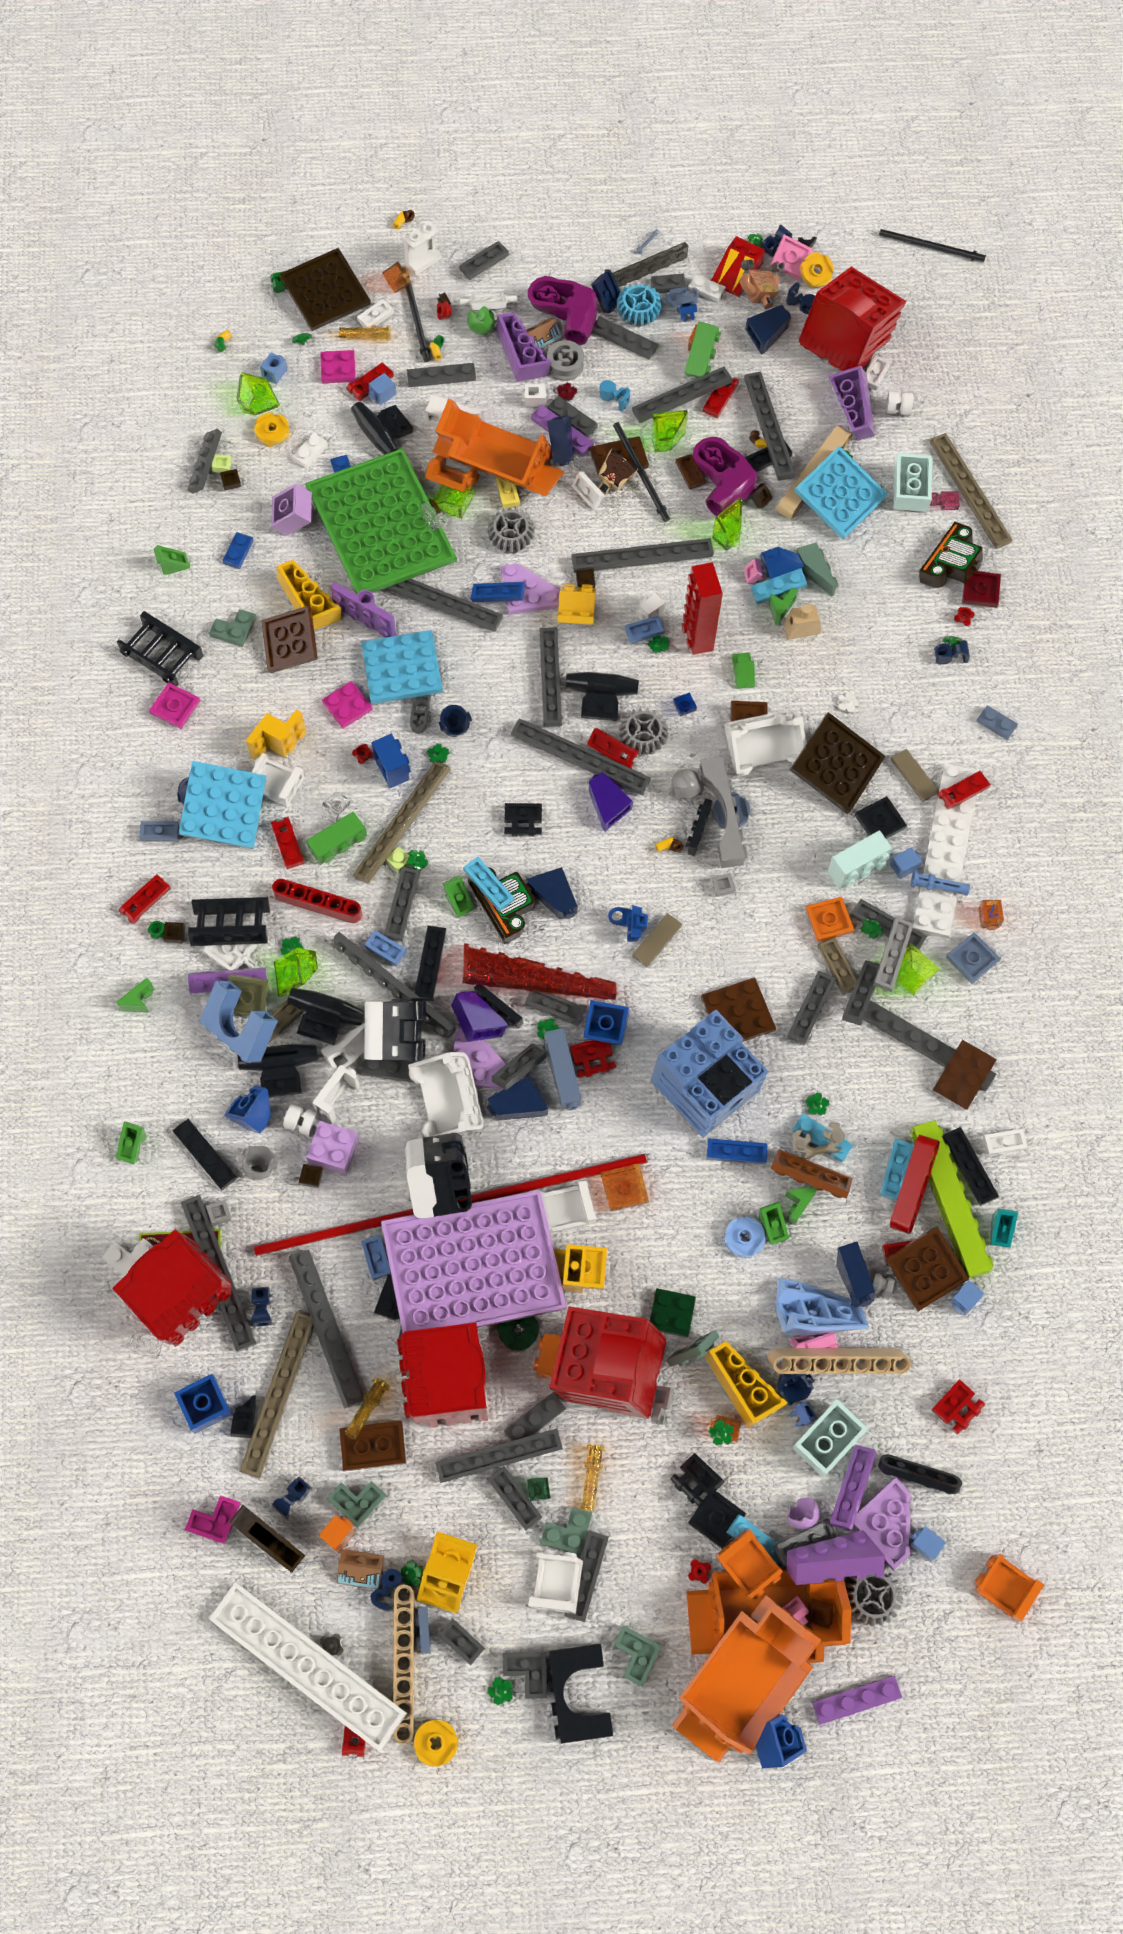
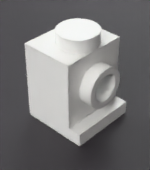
(534, 395)
(650, 607)

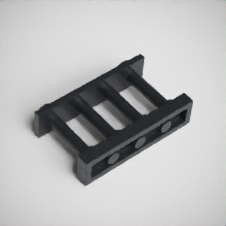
(163, 632)
(229, 934)

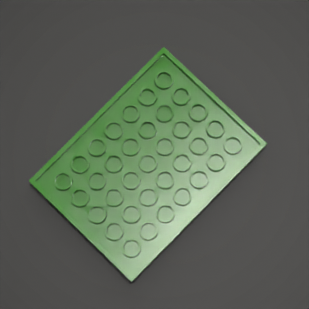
(378, 522)

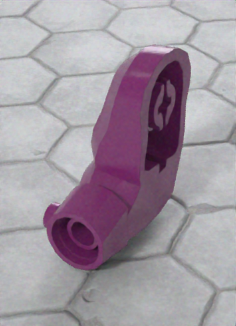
(567, 302)
(727, 471)

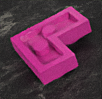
(216, 1526)

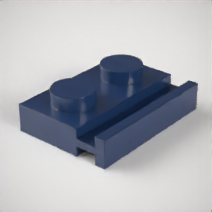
(606, 290)

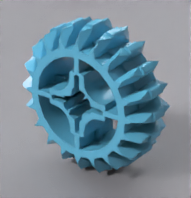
(639, 304)

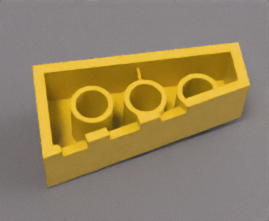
(305, 592)
(745, 1388)

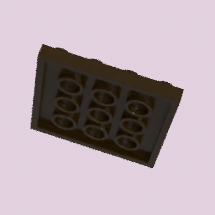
(325, 289)
(837, 763)

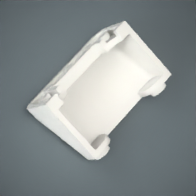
(765, 739)
(448, 1094)

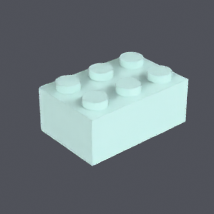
(912, 482)
(859, 860)
(830, 1438)

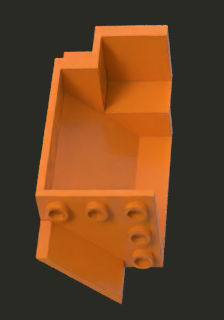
(495, 450)
(715, 1610)
(746, 1680)

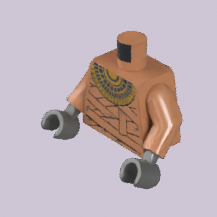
(759, 284)

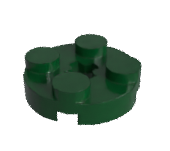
(520, 1342)

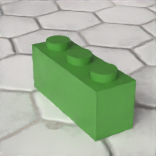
(702, 350)
(336, 838)

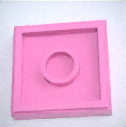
(792, 255)

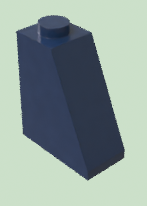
(767, 327)
(561, 439)
(554, 892)
(517, 1102)
(855, 1275)

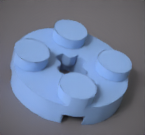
(747, 1248)

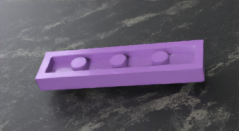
(581, 443)
(204, 981)
(853, 1487)
(857, 1700)

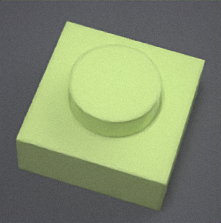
(221, 463)
(397, 859)

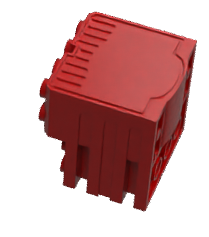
(850, 320)
(173, 1287)
(608, 1362)
(443, 1374)

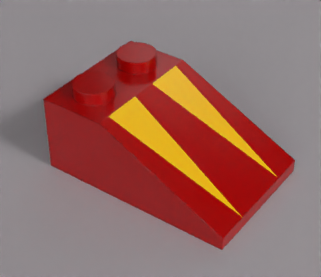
(730, 271)

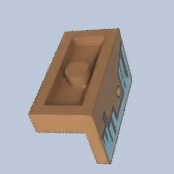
(545, 333)
(360, 1569)

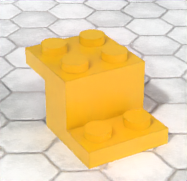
(576, 604)
(276, 735)
(581, 1267)
(447, 1572)

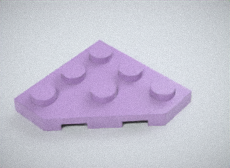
(538, 592)
(482, 1059)
(888, 1522)

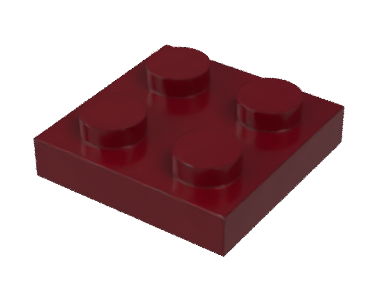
(982, 589)

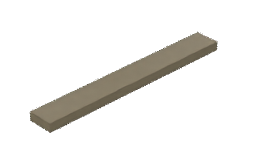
(971, 491)
(401, 822)
(277, 1395)

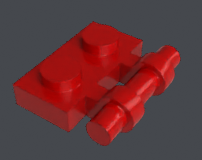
(589, 1052)
(953, 1402)

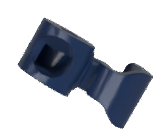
(771, 243)
(804, 301)
(945, 653)
(261, 1298)
(296, 1492)
(390, 1580)

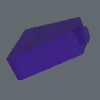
(608, 800)
(477, 1017)

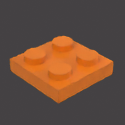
(829, 919)

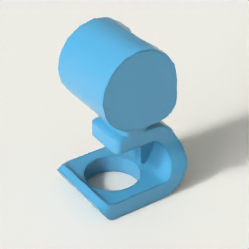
(608, 392)

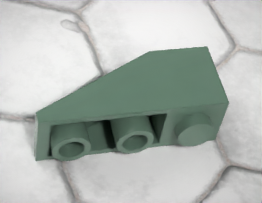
(816, 567)

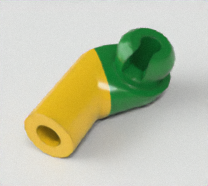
(220, 339)
(435, 347)

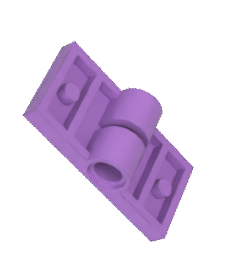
(363, 608)

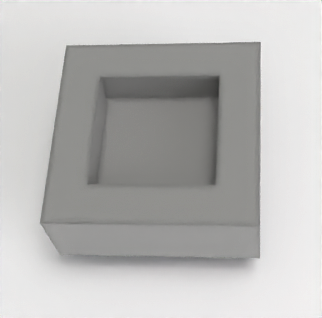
(723, 885)
(218, 1213)

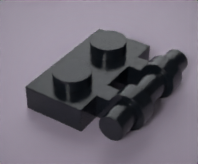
(523, 813)
(702, 1475)

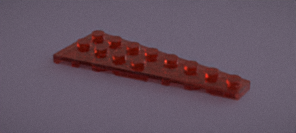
(529, 975)

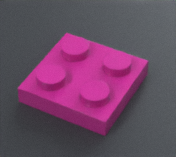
(338, 366)
(347, 704)
(174, 705)

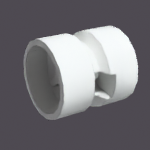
(899, 403)
(295, 1116)

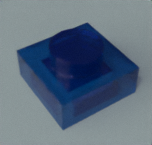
(684, 704)

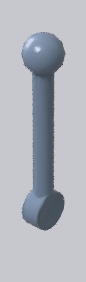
(639, 250)

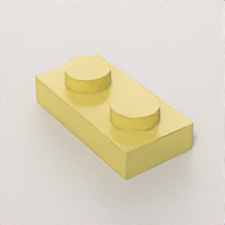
(507, 493)

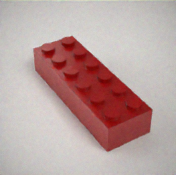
(702, 608)

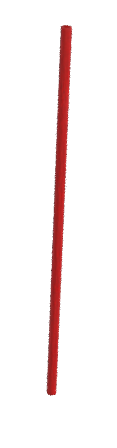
(478, 1197)

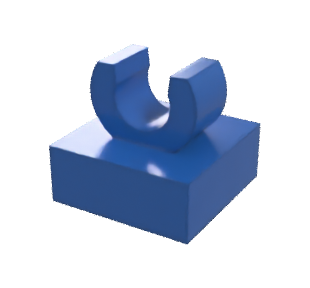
(687, 309)
(805, 1413)

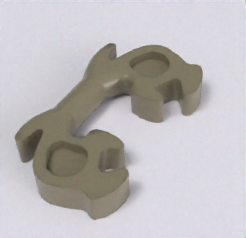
(835, 1136)

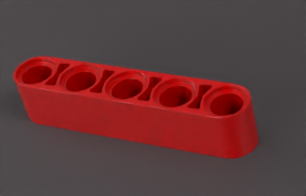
(312, 894)
(914, 1184)

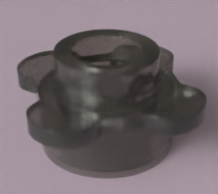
(335, 1640)

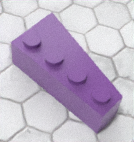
(521, 351)
(854, 398)
(835, 1559)

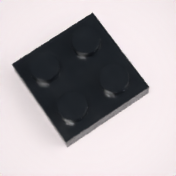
(882, 817)
(715, 1518)

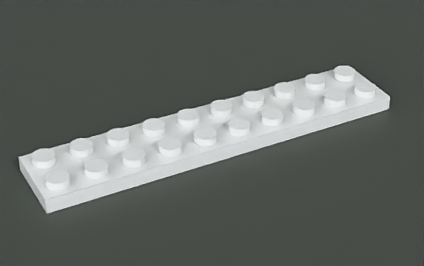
(944, 857)
(308, 1667)

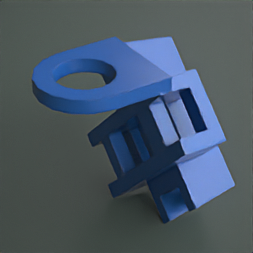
(633, 919)

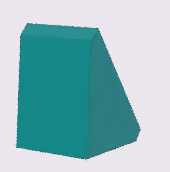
(1003, 1227)

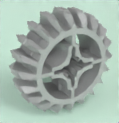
(509, 536)
(643, 722)
(867, 1587)

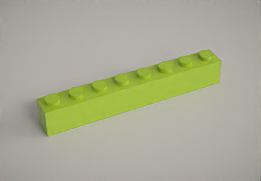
(955, 1207)

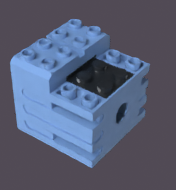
(708, 1073)

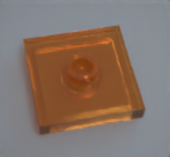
(624, 1187)

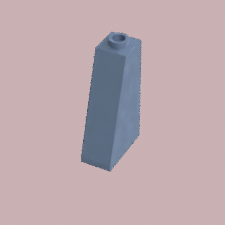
(562, 1069)

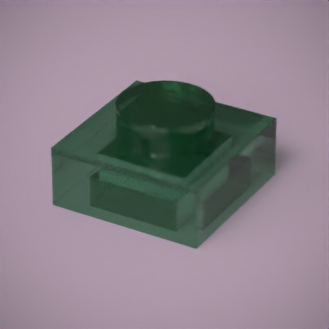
(538, 1489)

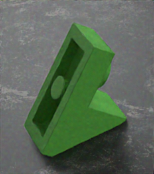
(171, 560)
(780, 607)
(743, 670)
(458, 896)
(132, 1000)
(130, 1142)
(802, 1198)
(774, 1223)

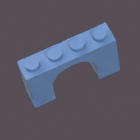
(219, 1020)

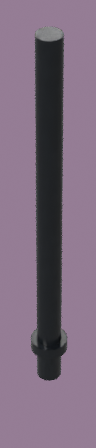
(933, 245)
(424, 349)
(661, 509)

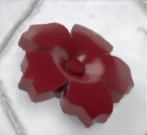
(566, 392)

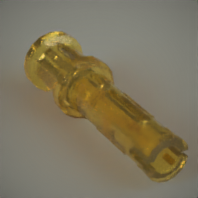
(373, 332)
(371, 1400)
(593, 1467)

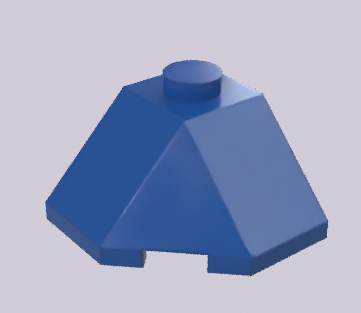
(780, 561)
(252, 1110)
(780, 1743)

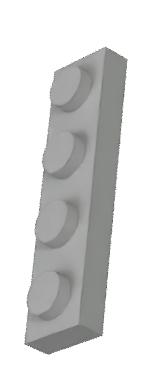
(893, 954)

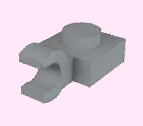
(662, 1401)

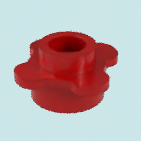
(443, 310)
(964, 611)
(362, 749)
(704, 1567)

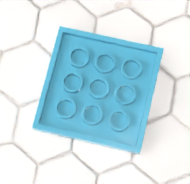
(840, 492)
(401, 667)
(222, 805)

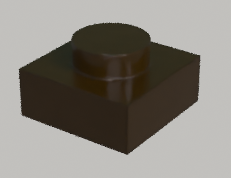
(230, 479)
(761, 495)
(585, 577)
(173, 932)
(311, 1176)

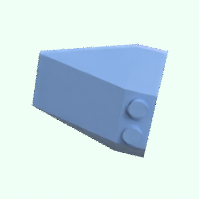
(815, 1311)

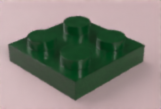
(672, 1312)

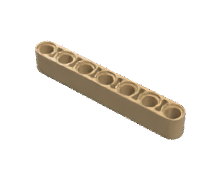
(791, 502)
(832, 1355)
(400, 1652)

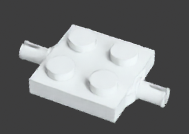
(492, 301)
(231, 956)

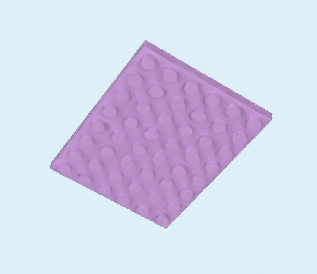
(474, 1264)

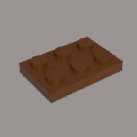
(600, 452)
(964, 1074)
(375, 1447)

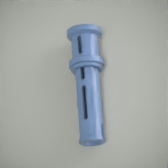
(931, 882)

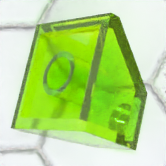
(255, 395)
(668, 429)
(453, 501)
(728, 526)
(294, 969)
(915, 970)

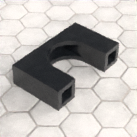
(570, 1725)

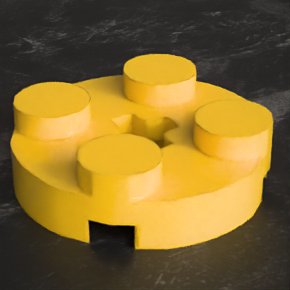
(819, 261)
(273, 437)
(422, 1743)

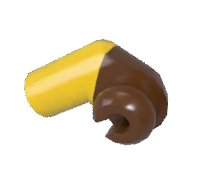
(403, 217)
(756, 439)
(669, 843)

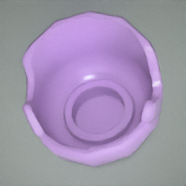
(804, 1514)

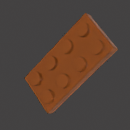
(811, 1173)

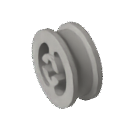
(566, 353)

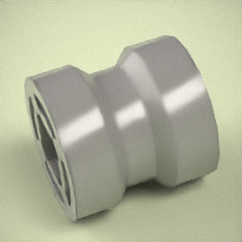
(883, 1285)

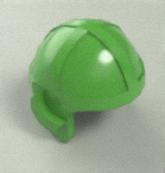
(481, 321)

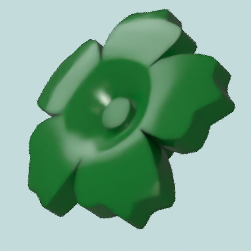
(755, 239)
(301, 338)
(952, 640)
(659, 644)
(438, 753)
(417, 859)
(872, 928)
(290, 945)
(545, 1027)
(817, 1104)
(721, 1433)
(412, 1573)
(500, 1691)

